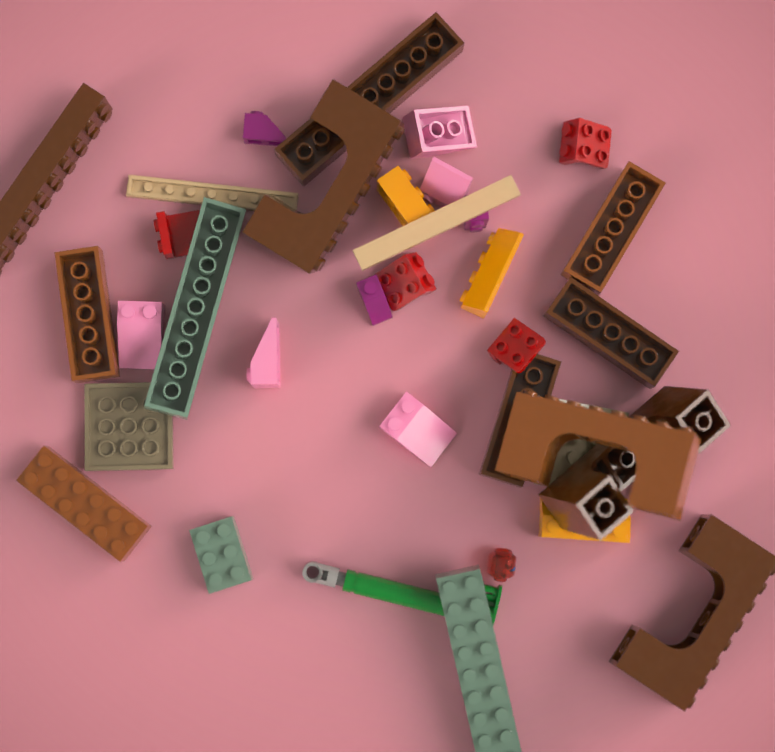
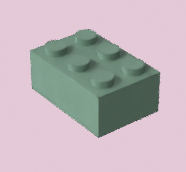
(221, 554)

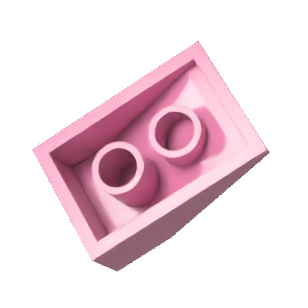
(438, 131)
(444, 184)
(140, 333)
(266, 360)
(418, 429)

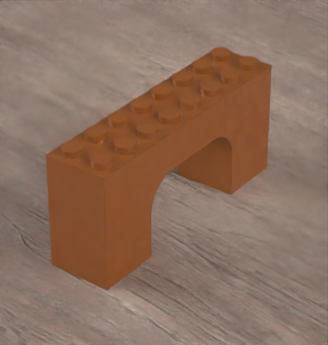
(543, 425)

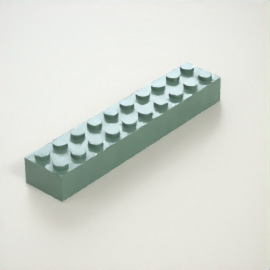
(195, 309)
(478, 660)

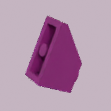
(261, 130)
(374, 299)

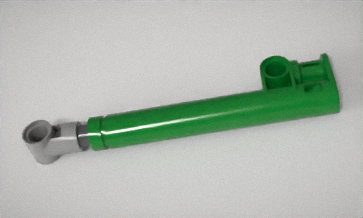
(391, 590)

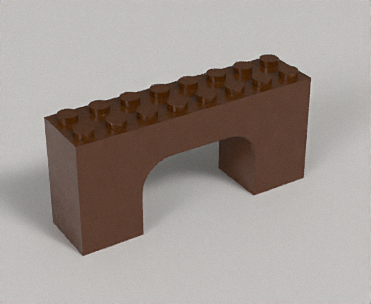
(368, 140)
(589, 493)
(739, 575)

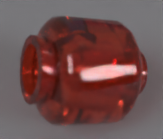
(501, 564)

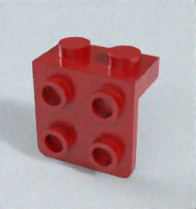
(585, 143)
(175, 232)
(405, 280)
(516, 346)

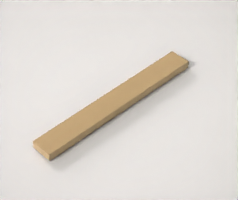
(194, 192)
(436, 222)

